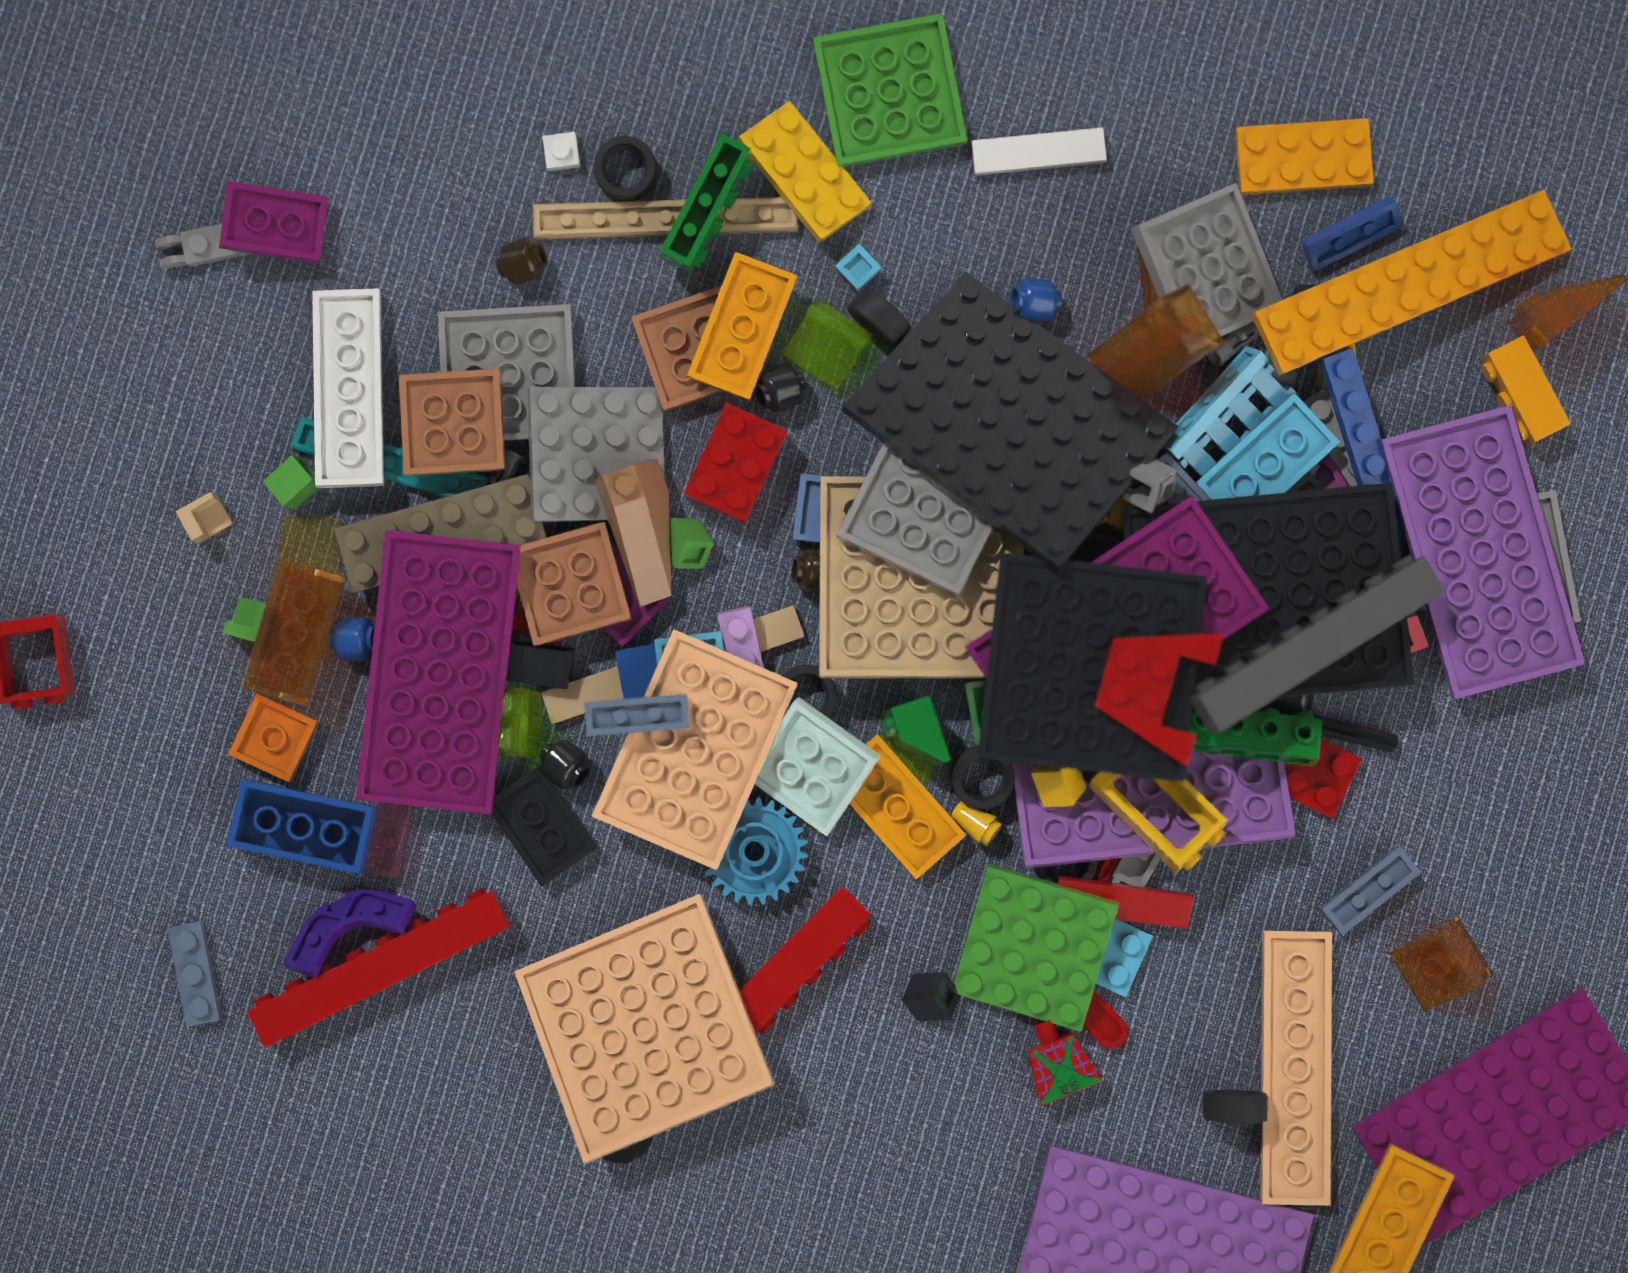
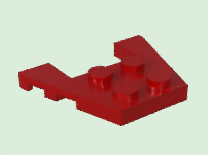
(1140, 681)

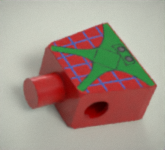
(1059, 1064)

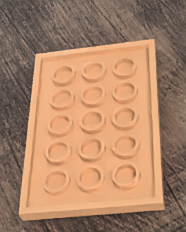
(694, 781)

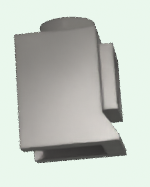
(1157, 487)

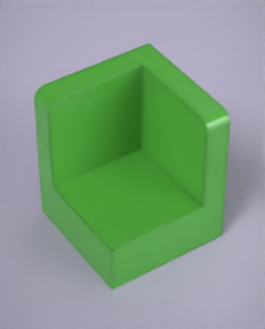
(292, 482)
(689, 543)
(246, 620)

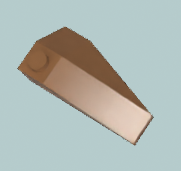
(639, 518)

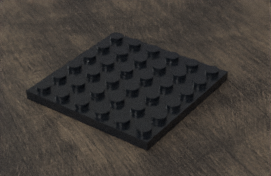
(1052, 653)

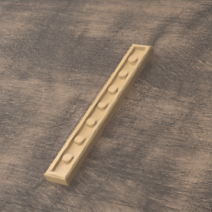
(654, 218)
(562, 704)

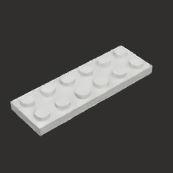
(348, 388)

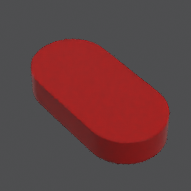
(1105, 1023)

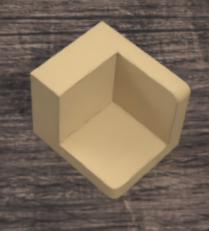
(204, 517)

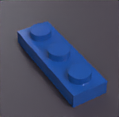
(1351, 233)

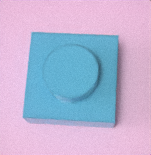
(858, 267)

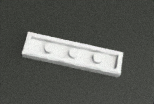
(1038, 151)

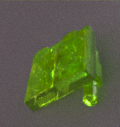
(827, 344)
(521, 723)

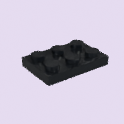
(541, 826)

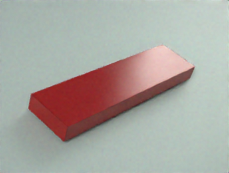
(1139, 902)

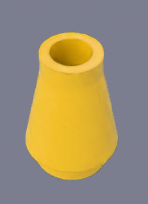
(977, 823)

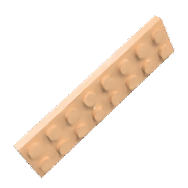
(1296, 1067)

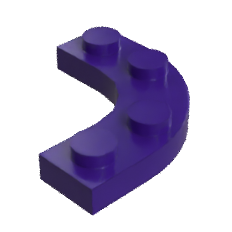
(331, 921)

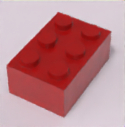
(735, 464)

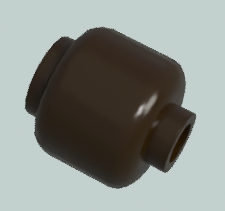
(522, 261)
(806, 570)

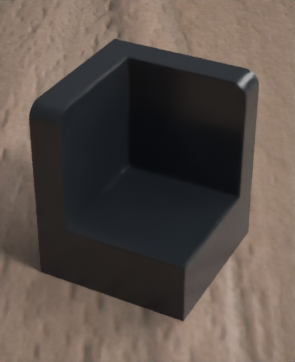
(931, 996)

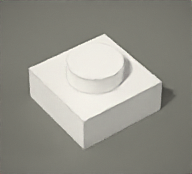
(561, 151)

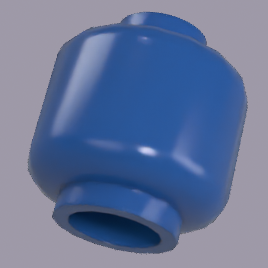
(1036, 299)
(353, 639)

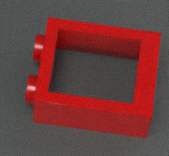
(31, 626)

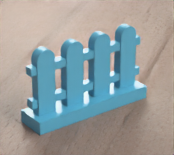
(1222, 400)

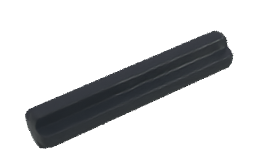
(1358, 734)

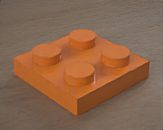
(273, 738)

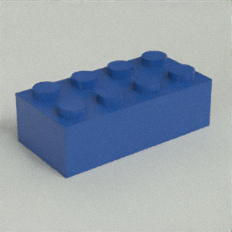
(302, 826)

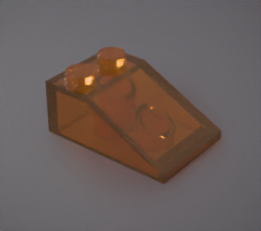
(1548, 315)

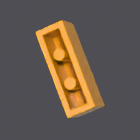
(1526, 389)

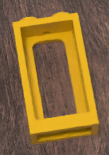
(1187, 798)

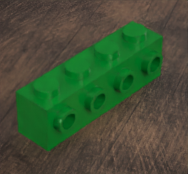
(706, 203)
(1263, 737)

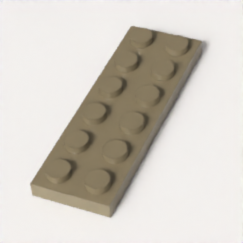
(486, 513)

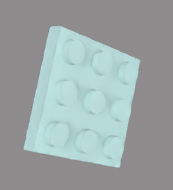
(815, 766)

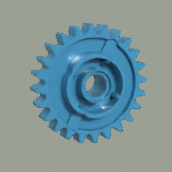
(779, 858)

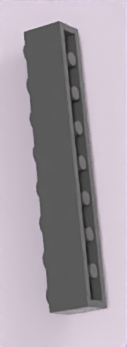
(1316, 644)

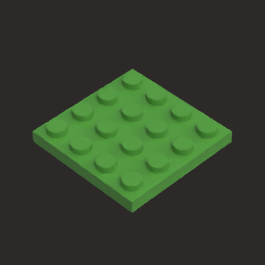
(890, 90)
(1035, 947)

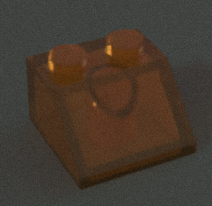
(1441, 963)

